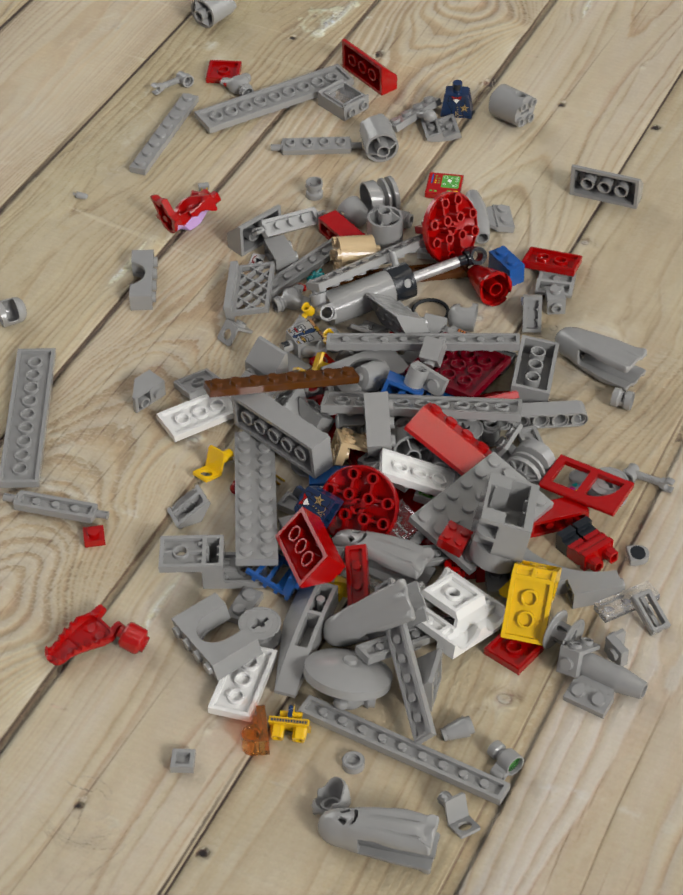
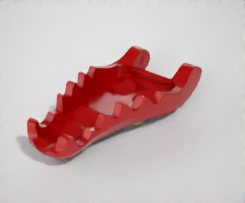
(82, 635)

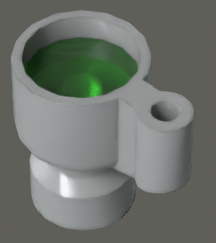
(508, 760)

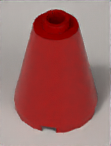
(489, 284)

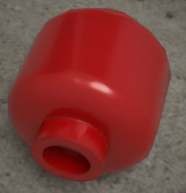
(133, 638)

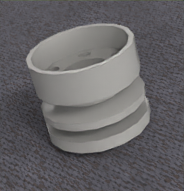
(381, 193)
(532, 460)

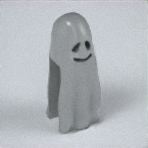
(604, 356)
(390, 555)
(376, 613)
(383, 834)

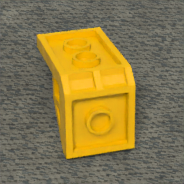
(530, 601)

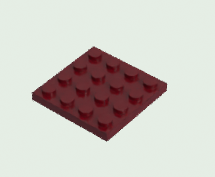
(470, 371)

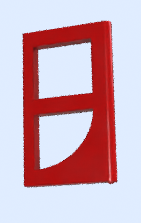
(606, 504)

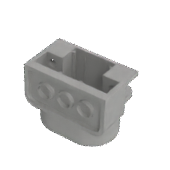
(503, 523)

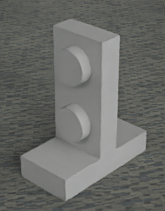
(531, 313)

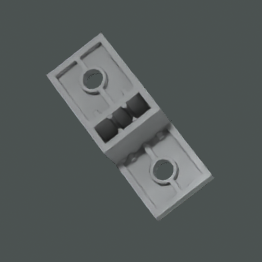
(207, 556)

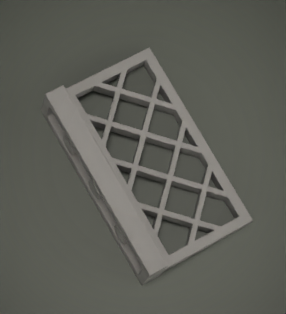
(235, 289)

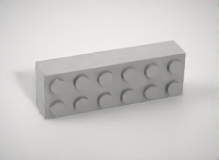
(283, 432)

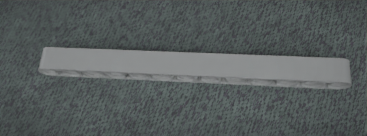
(541, 414)

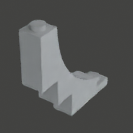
(582, 587)

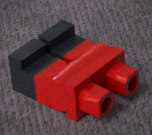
(586, 545)

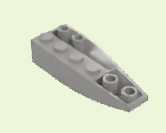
(303, 634)

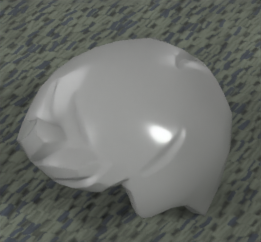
(332, 795)

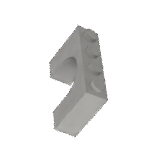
(392, 358)
(217, 657)

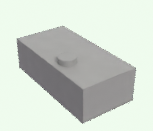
(534, 369)

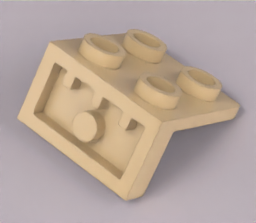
(345, 439)

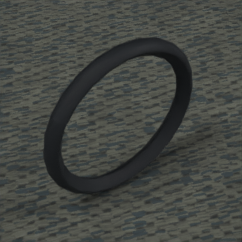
(431, 300)

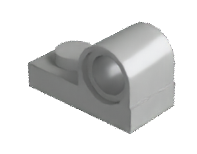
(423, 377)

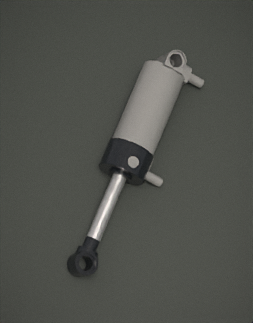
(393, 281)

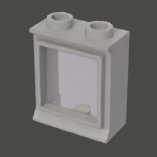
(343, 100)

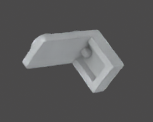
(572, 655)

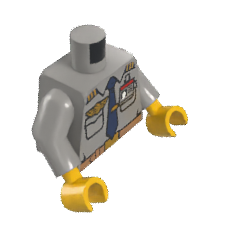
(304, 336)

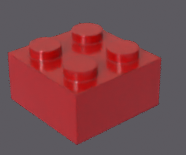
(454, 538)

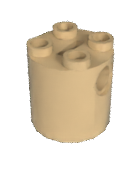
(352, 248)

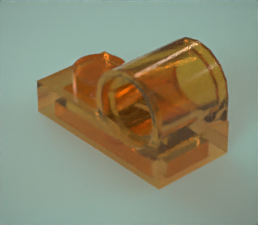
(255, 736)

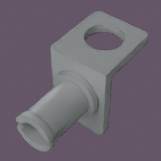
(457, 813)

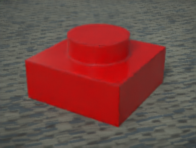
(94, 536)

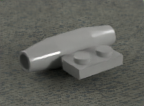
(494, 217)
(598, 682)

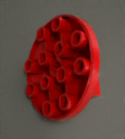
(448, 225)
(367, 497)

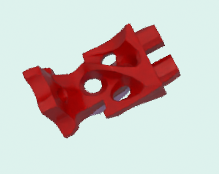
(188, 212)

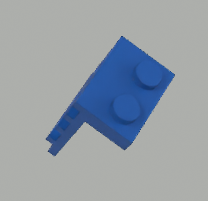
(286, 585)

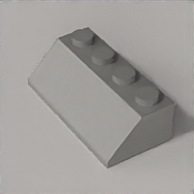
(606, 186)
(396, 315)

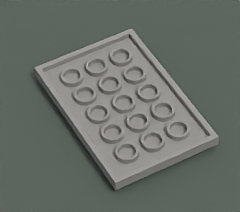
(460, 502)

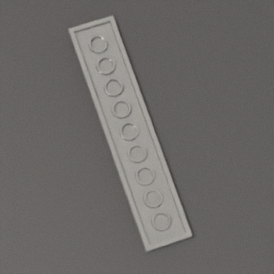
(269, 99)
(409, 405)
(27, 418)
(255, 503)

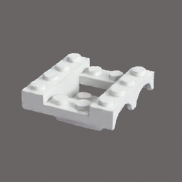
(474, 613)

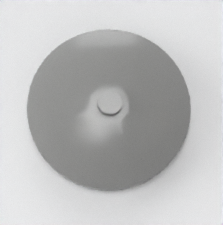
(346, 676)

